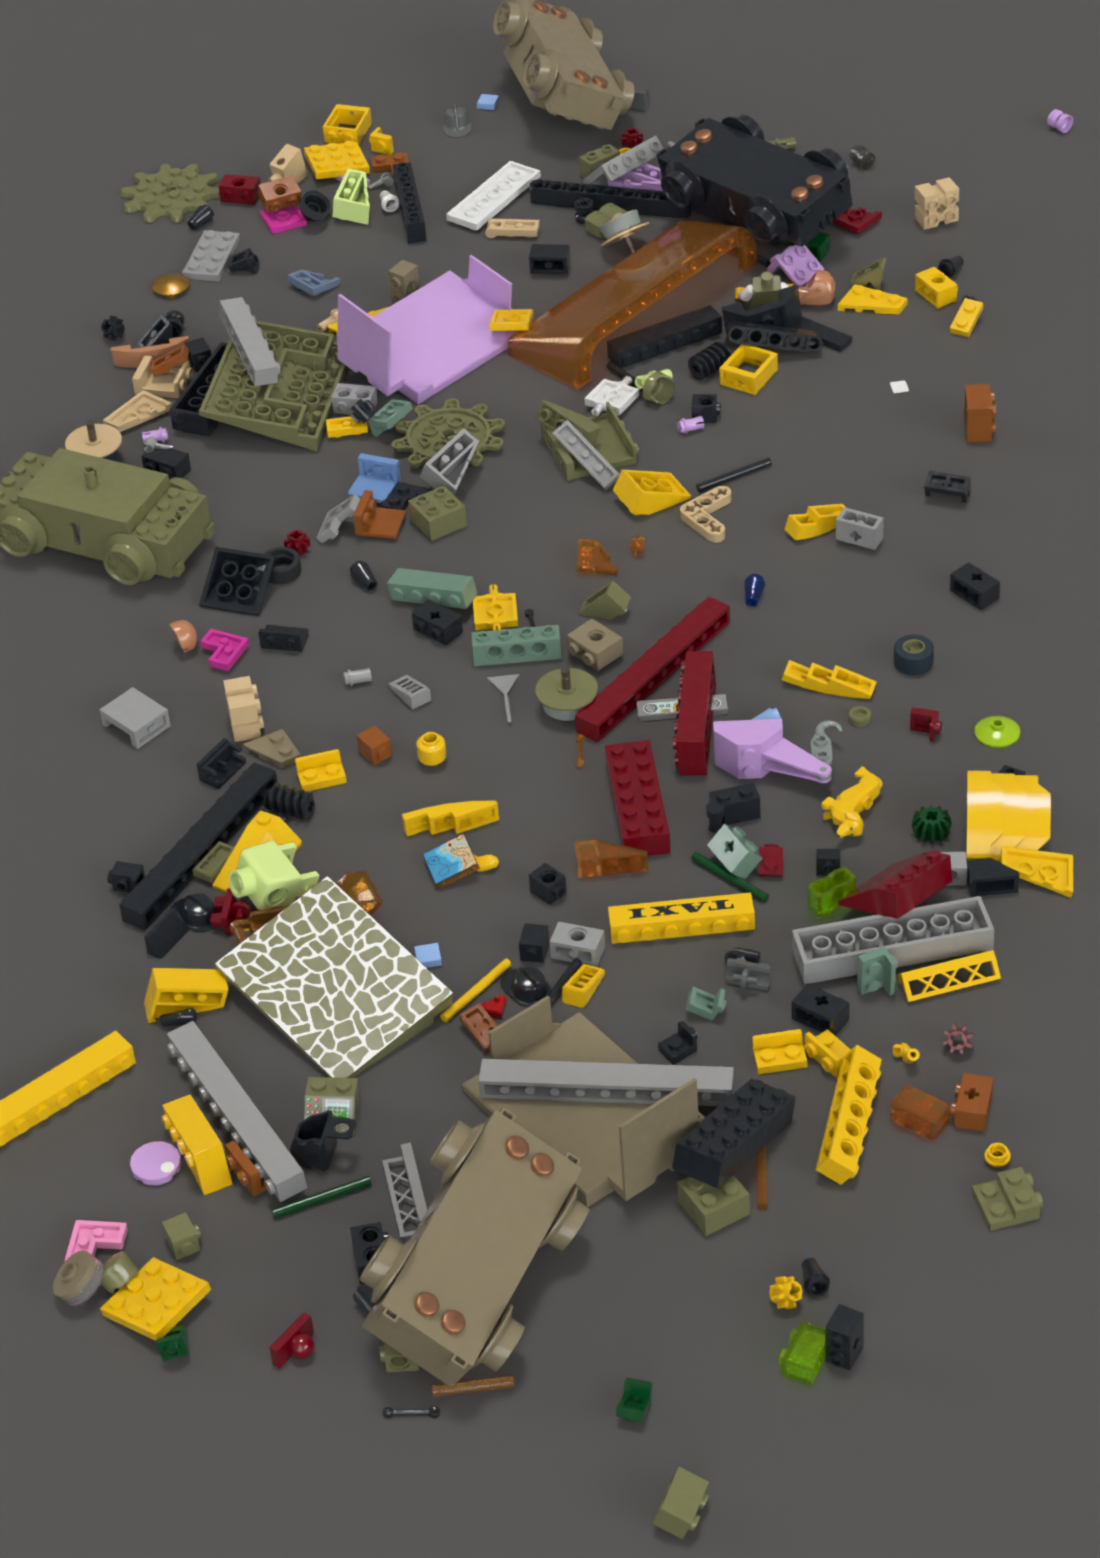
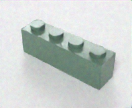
(441, 588)

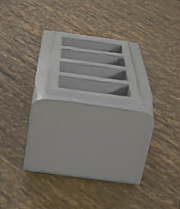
(411, 691)

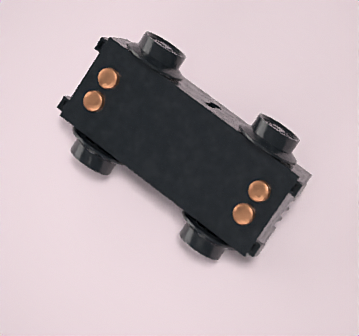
(753, 183)

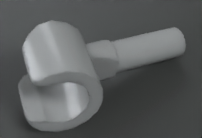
(385, 178)
(152, 444)

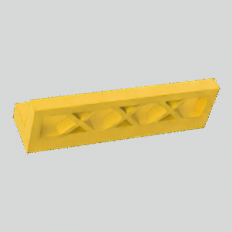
(941, 968)

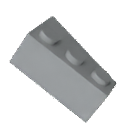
(451, 462)

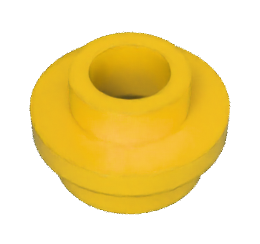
(997, 1155)

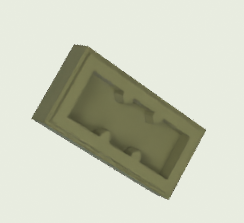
(213, 862)

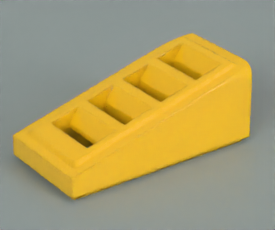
(581, 988)

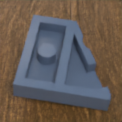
(312, 282)

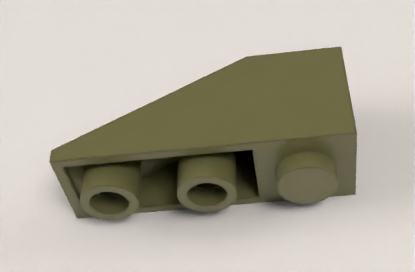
(555, 416)

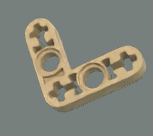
(694, 512)

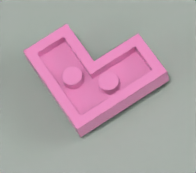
(96, 1234)

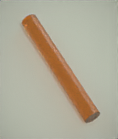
(762, 1184)
(473, 1386)

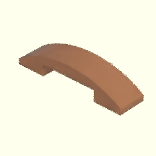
(131, 358)

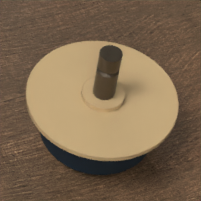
(95, 440)

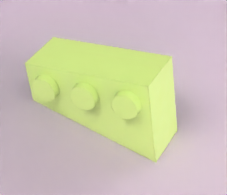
(352, 198)

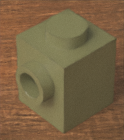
(182, 1235)

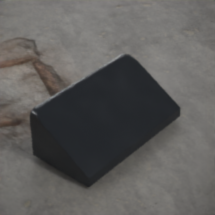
(165, 934)

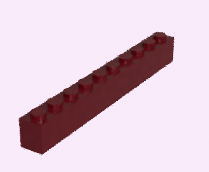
(651, 669)

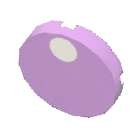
(155, 1163)

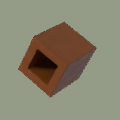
(374, 745)

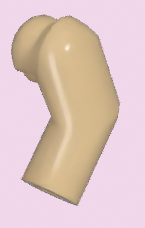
(322, 326)

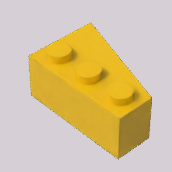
(178, 989)

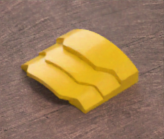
(1005, 813)

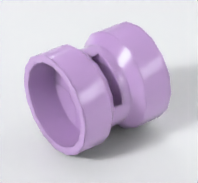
(1061, 121)

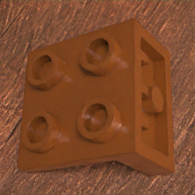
(376, 521)

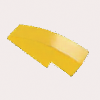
(814, 523)

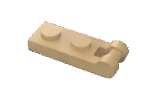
(512, 228)

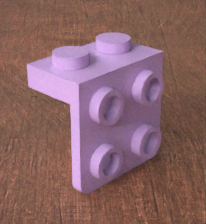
(796, 263)

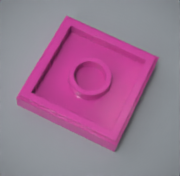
(283, 219)

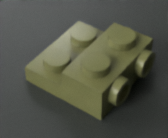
(1008, 1199)

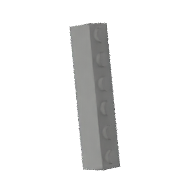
(249, 341)

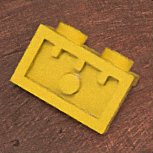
(320, 770)
(826, 1050)
(779, 1051)

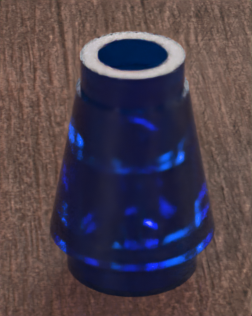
(754, 586)

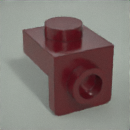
(925, 721)
(772, 861)

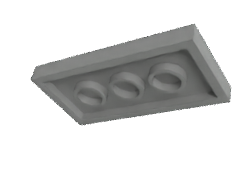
(211, 255)

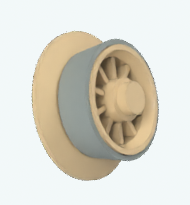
(621, 228)

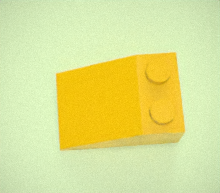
(649, 491)

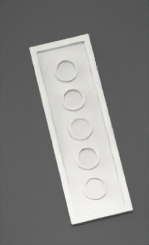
(493, 195)

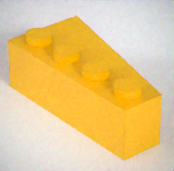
(197, 1144)

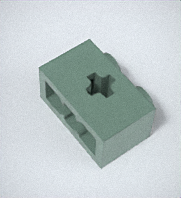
(735, 851)

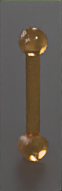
(580, 738)

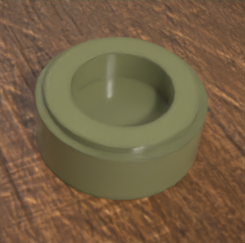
(859, 716)

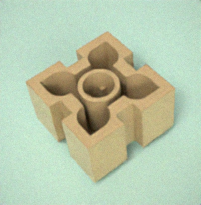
(936, 203)
(243, 708)

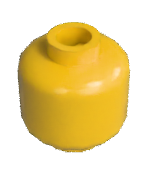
(431, 749)

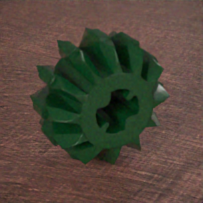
(931, 824)

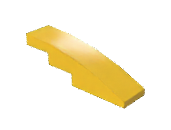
(836, 682)
(456, 816)

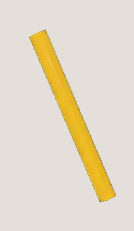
(475, 990)

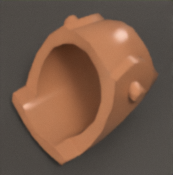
(818, 290)

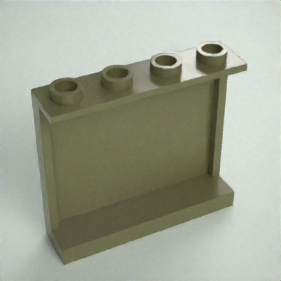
(612, 443)

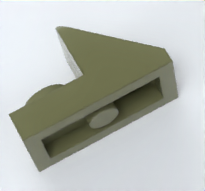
(872, 273)

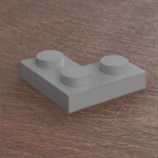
(335, 518)

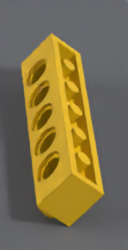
(849, 1115)

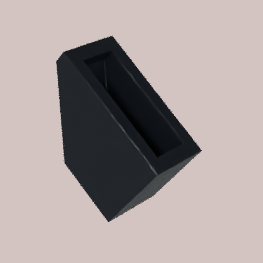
(990, 877)

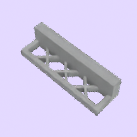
(415, 1190)

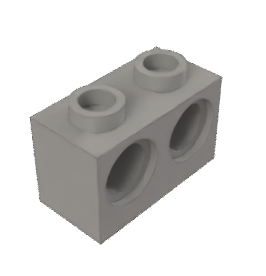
(348, 394)

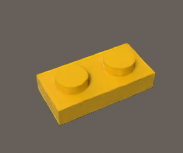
(966, 317)
(345, 426)

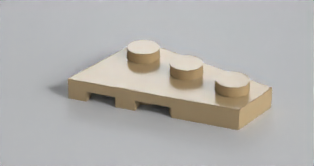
(137, 410)

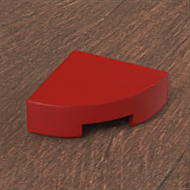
(495, 1007)

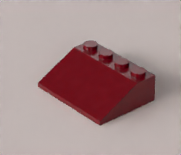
(902, 885)

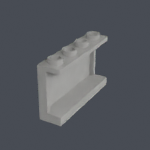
(625, 162)

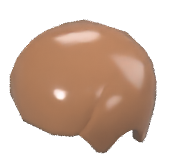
(185, 634)

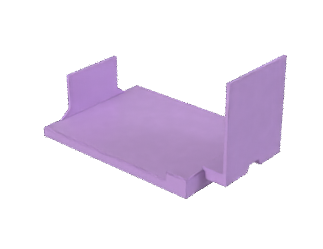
(428, 334)

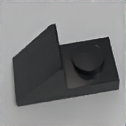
(159, 332)

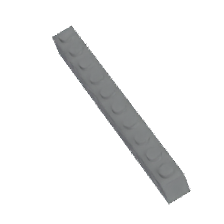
(600, 1081)
(236, 1111)

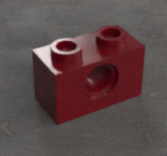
(239, 189)

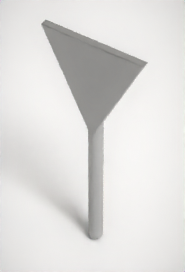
(504, 685)

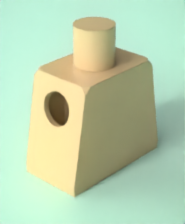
(287, 163)

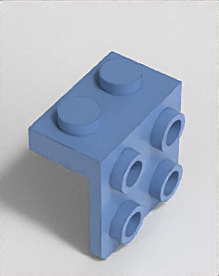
(376, 475)

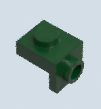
(174, 1343)
(635, 1400)

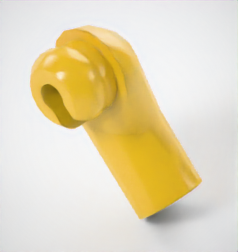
(487, 862)
(907, 1053)

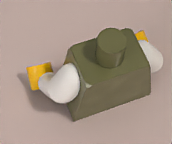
(761, 291)

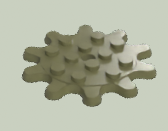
(170, 193)
(429, 431)

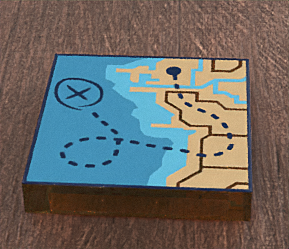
(451, 861)

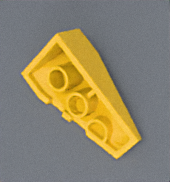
(261, 829)

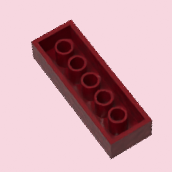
(694, 713)
(637, 797)

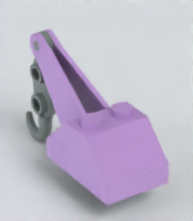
(757, 747)

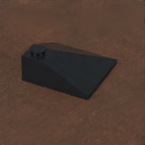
(237, 581)

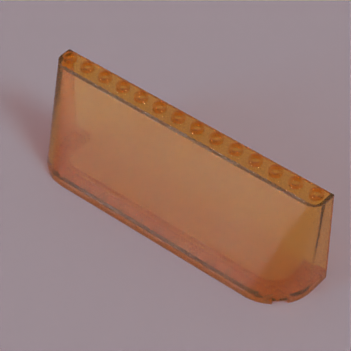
(568, 333)

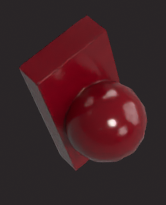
(294, 1341)

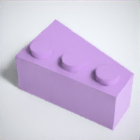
(642, 177)

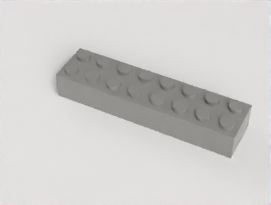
(914, 938)

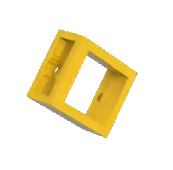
(342, 115)
(751, 382)

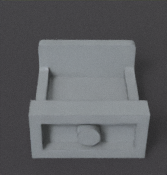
(136, 716)

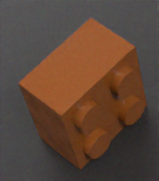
(979, 413)

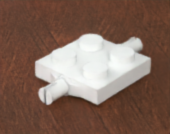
(618, 394)

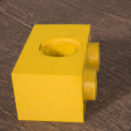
(936, 287)

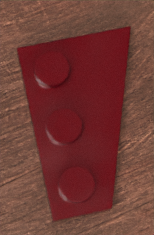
(857, 220)

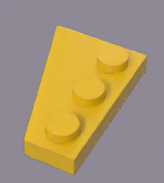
(865, 298)
(1041, 868)

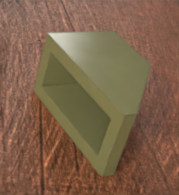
(606, 602)

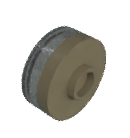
(78, 1278)

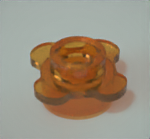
(637, 544)

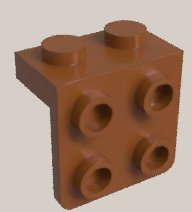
(244, 1169)

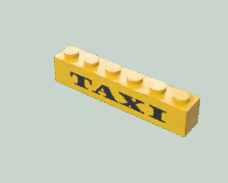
(681, 918)

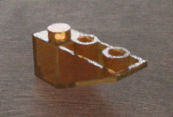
(607, 858)

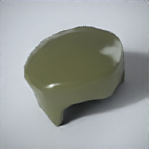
(658, 388)
(118, 1271)

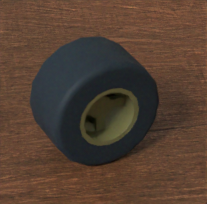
(913, 654)

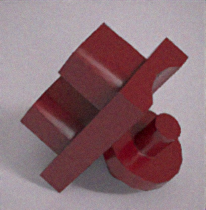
(230, 910)

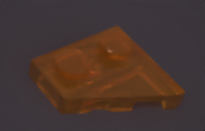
(593, 558)

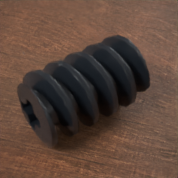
(708, 360)
(290, 801)

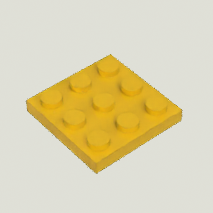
(335, 159)
(155, 1299)

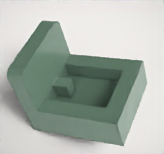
(705, 1004)

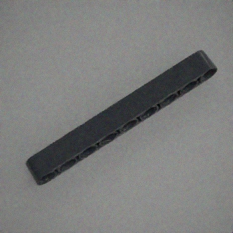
(644, 201)

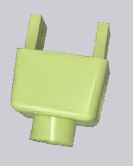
(269, 877)

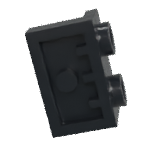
(283, 638)

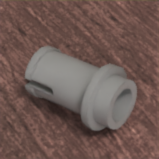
(357, 676)

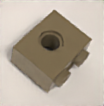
(595, 644)

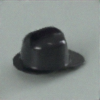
(314, 206)
(196, 911)
(525, 985)

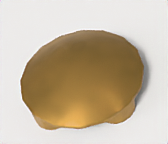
(170, 285)

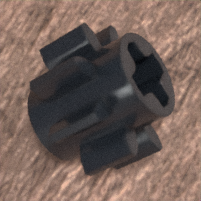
(112, 328)
(362, 411)

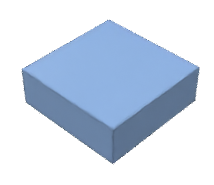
(487, 102)
(428, 955)

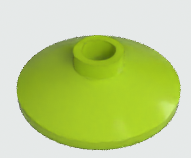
(997, 731)

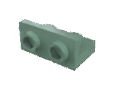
(388, 416)
(876, 971)

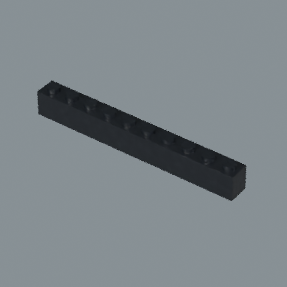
(176, 867)

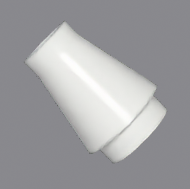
(389, 201)

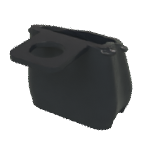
(317, 1139)

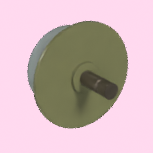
(565, 692)

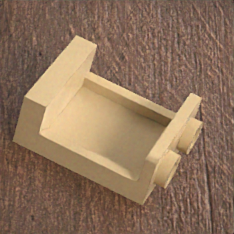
(166, 385)

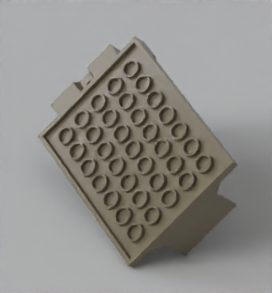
(617, 1142)

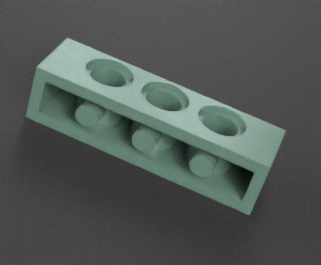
(516, 645)

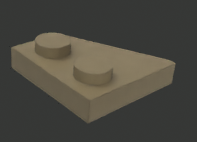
(274, 748)

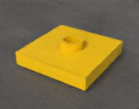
(511, 320)

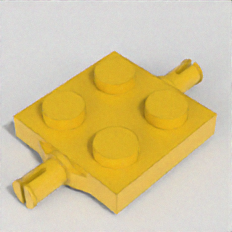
(495, 610)

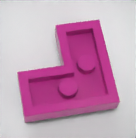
(226, 648)

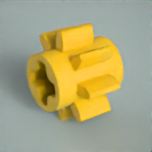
(785, 1292)

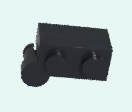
(733, 806)

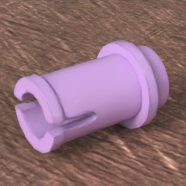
(689, 424)
(158, 435)

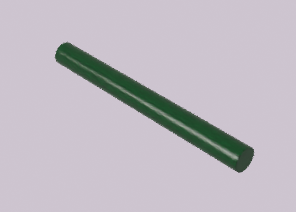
(733, 879)
(321, 1197)

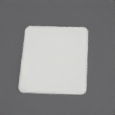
(899, 386)

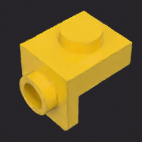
(380, 142)

